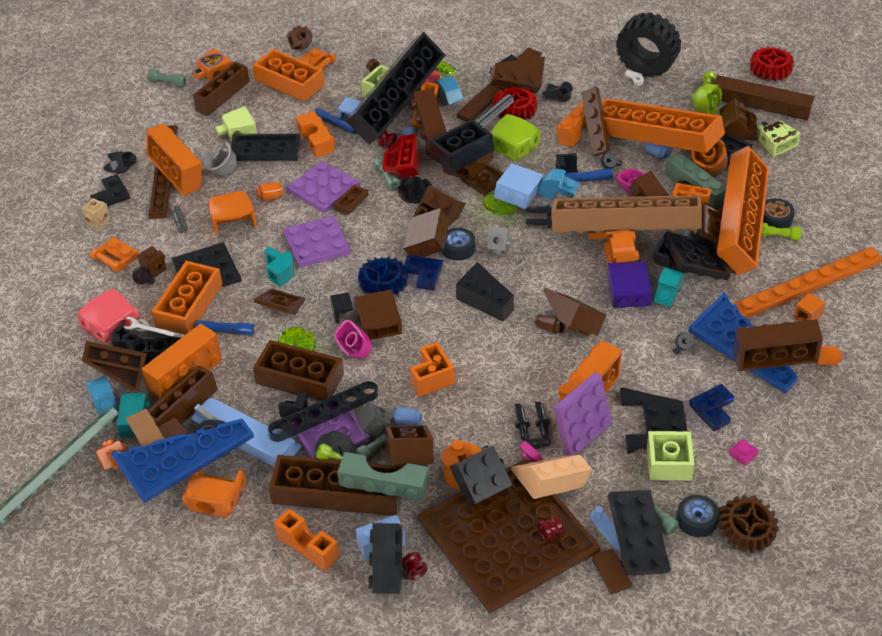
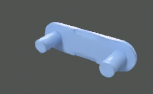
(605, 526)

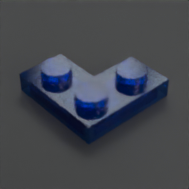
(427, 269)
(710, 404)

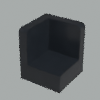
(567, 162)
(663, 256)
(340, 303)
(289, 407)

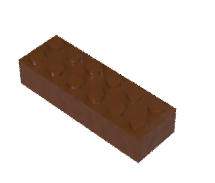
(316, 485)

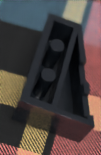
(485, 293)
(386, 558)

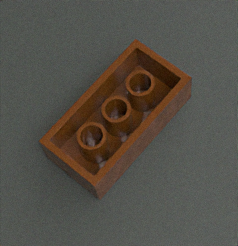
(777, 345)
(298, 370)

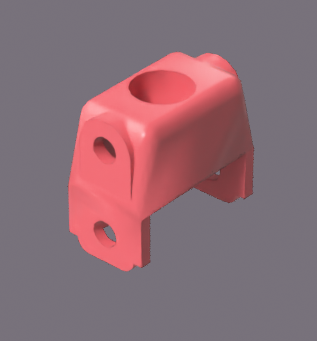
(106, 314)

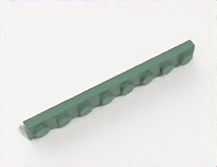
(60, 460)

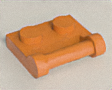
(318, 58)
(118, 250)

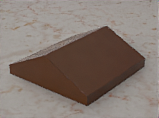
(280, 301)

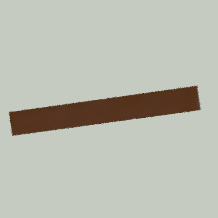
(486, 95)
(160, 191)

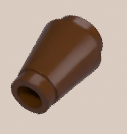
(550, 323)

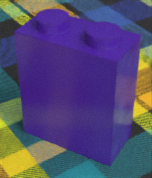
(629, 284)

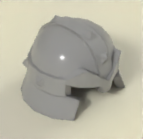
(222, 163)

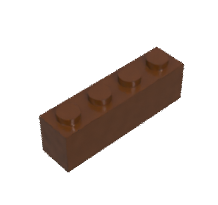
(221, 88)
(428, 116)
(184, 397)

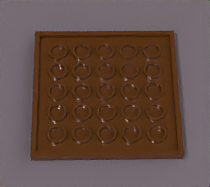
(499, 543)

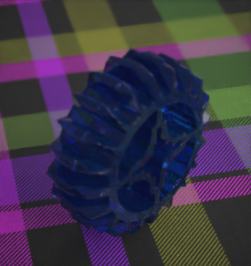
(383, 275)

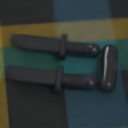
(548, 221)
(542, 422)

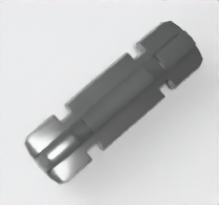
(179, 219)

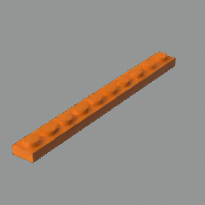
(808, 282)

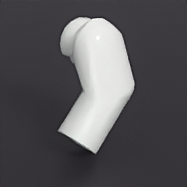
(635, 76)

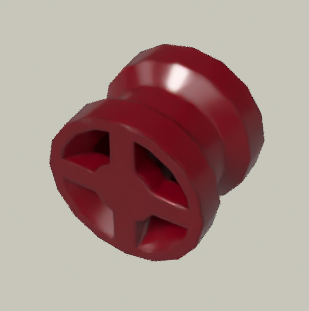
(387, 139)
(550, 528)
(414, 566)

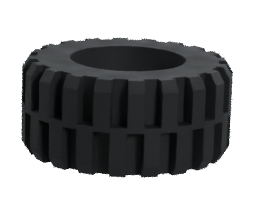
(656, 30)

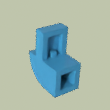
(449, 90)
(557, 182)
(101, 394)

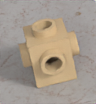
(95, 213)

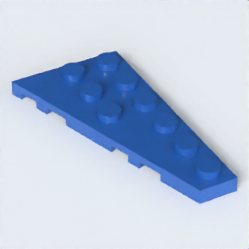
(718, 329)
(173, 459)

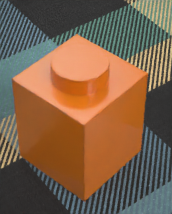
(809, 308)

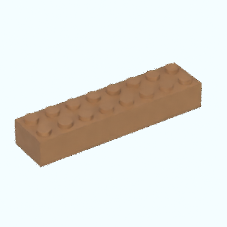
(627, 213)

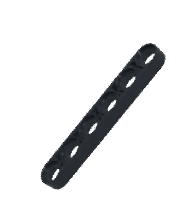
(322, 408)

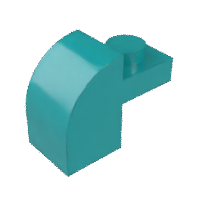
(279, 267)
(669, 284)

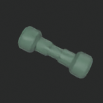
(154, 76)
(391, 181)
(371, 448)
(668, 523)

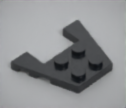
(659, 415)

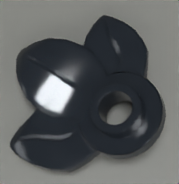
(560, 93)
(120, 161)

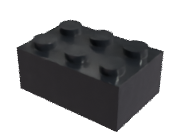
(462, 145)

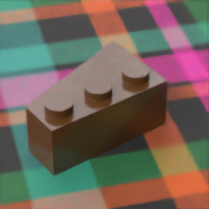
(520, 73)
(116, 363)

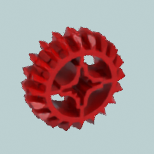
(771, 63)
(524, 102)

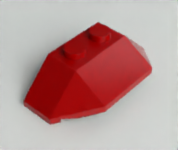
(403, 157)

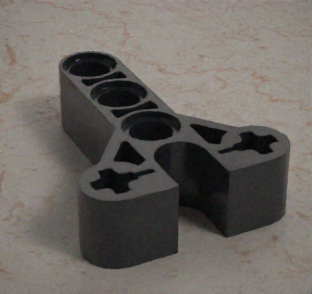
(153, 347)

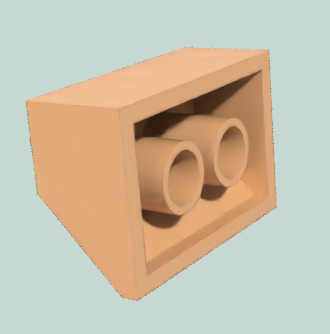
(553, 475)

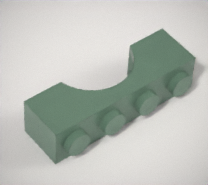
(681, 168)
(407, 482)

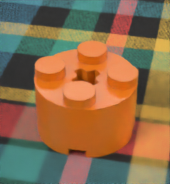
(713, 161)
(620, 246)
(452, 454)

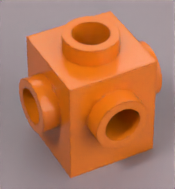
(104, 453)

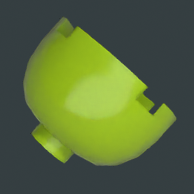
(706, 99)

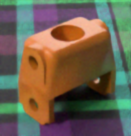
(230, 208)
(213, 494)

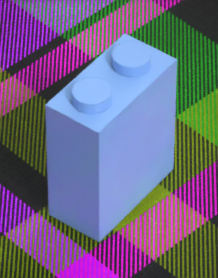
(518, 186)

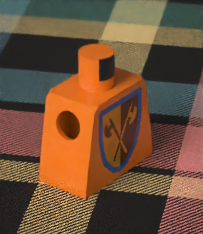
(211, 64)

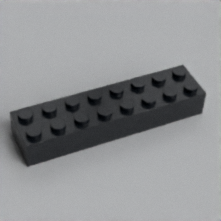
(395, 88)

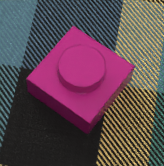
(743, 452)
(530, 453)

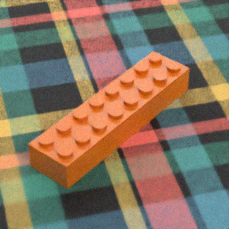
(662, 125)
(743, 211)

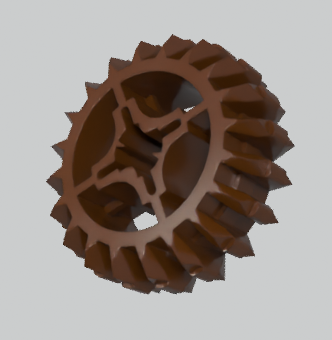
(758, 517)

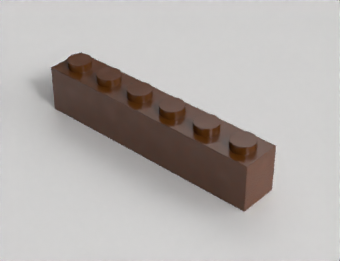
(766, 97)

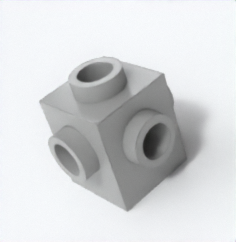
(494, 234)

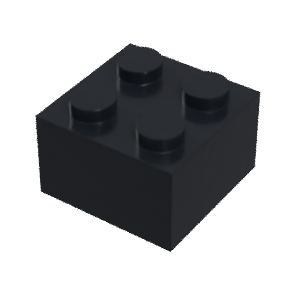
(480, 475)

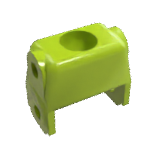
(515, 137)

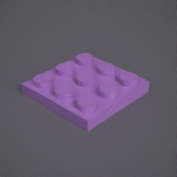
(322, 186)
(316, 241)
(583, 415)
(345, 423)

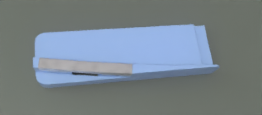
(261, 445)

